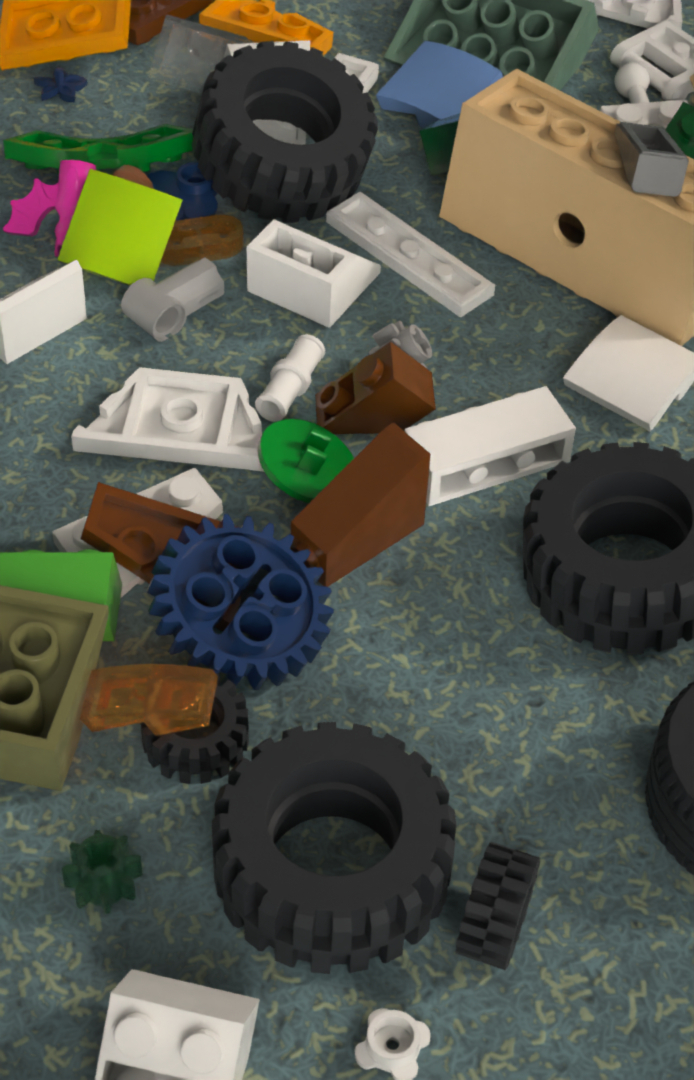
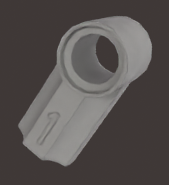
(165, 305)

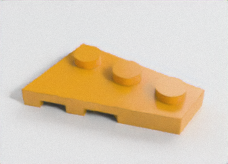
(262, 23)

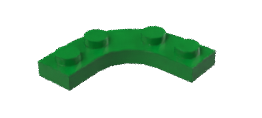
(138, 149)

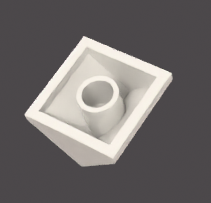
(41, 311)

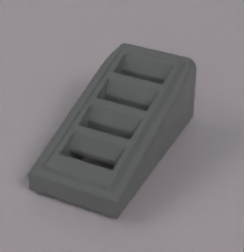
(651, 159)

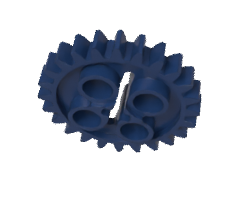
(198, 569)

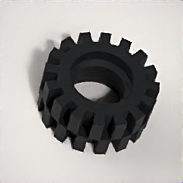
(205, 753)
(497, 905)

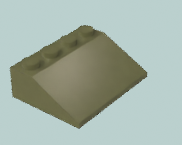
(44, 675)

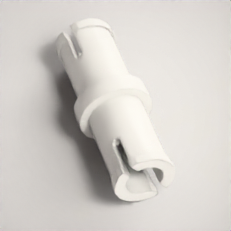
(290, 378)

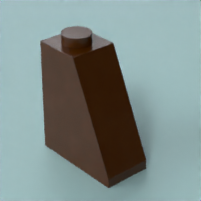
(365, 506)

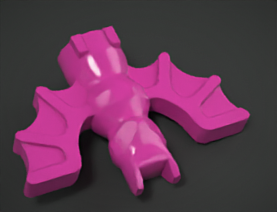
(43, 198)

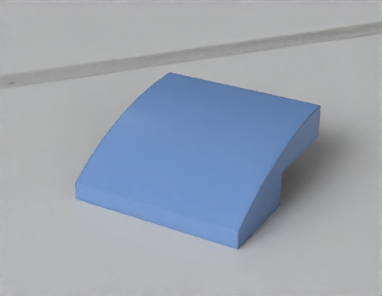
(436, 82)

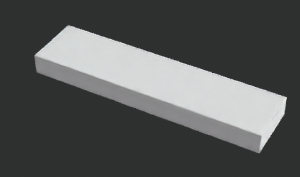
(410, 254)

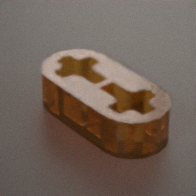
(202, 239)

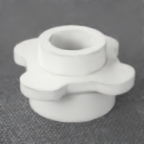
(397, 1026)

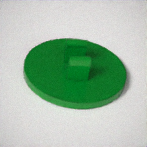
(301, 457)

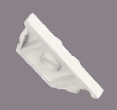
(176, 420)

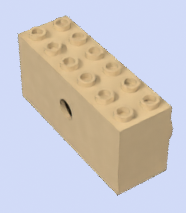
(552, 191)

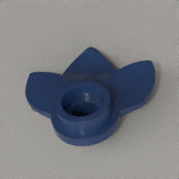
(191, 187)

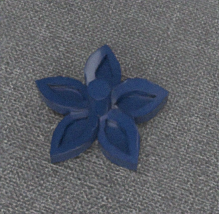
(60, 84)

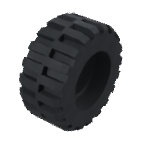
(291, 88)
(603, 596)
(324, 915)

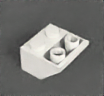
(306, 273)
(175, 1031)

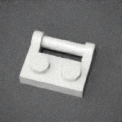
(667, 48)

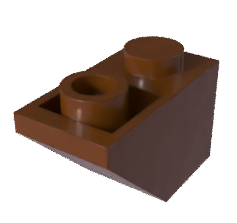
(376, 393)

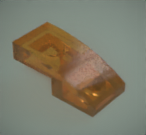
(160, 695)

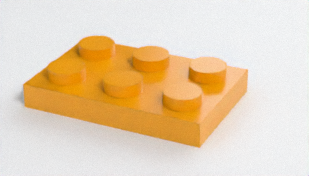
(60, 30)

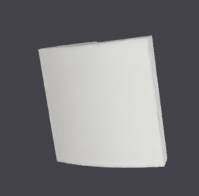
(632, 372)

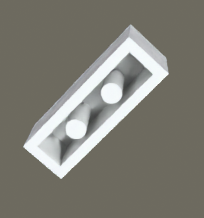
(494, 443)

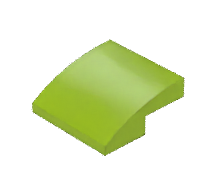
(119, 228)

